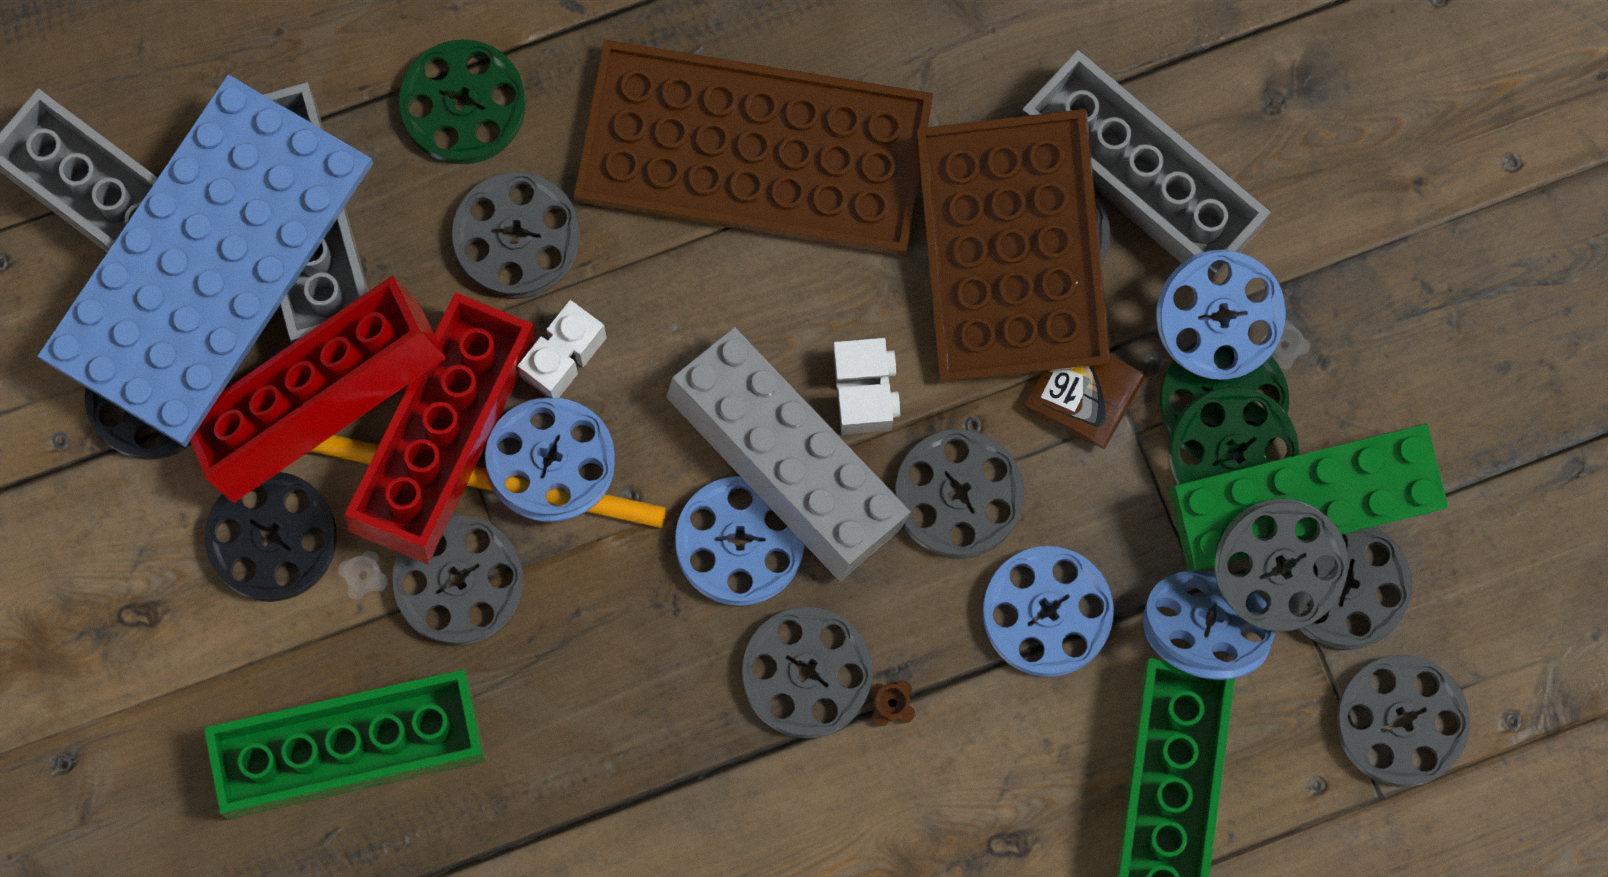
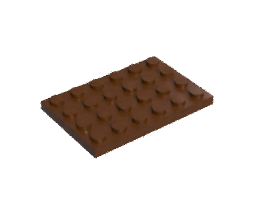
(1013, 246)

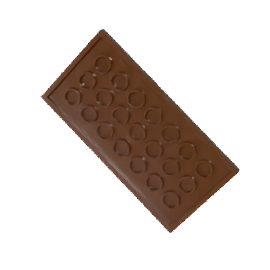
(753, 147)

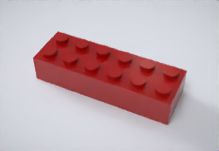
(315, 388)
(440, 430)

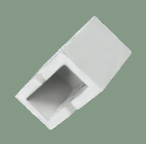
(549, 363)
(864, 386)

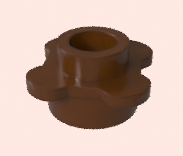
(898, 692)

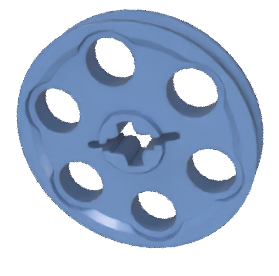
(1234, 328)
(561, 473)
(728, 559)
(1191, 626)
(1048, 632)

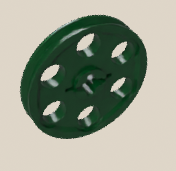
(469, 118)
(1183, 380)
(1231, 428)

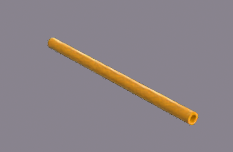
(607, 506)

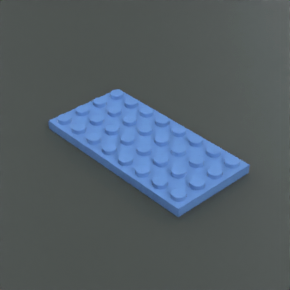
(206, 260)

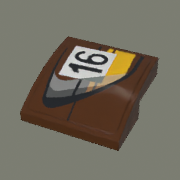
(1086, 399)

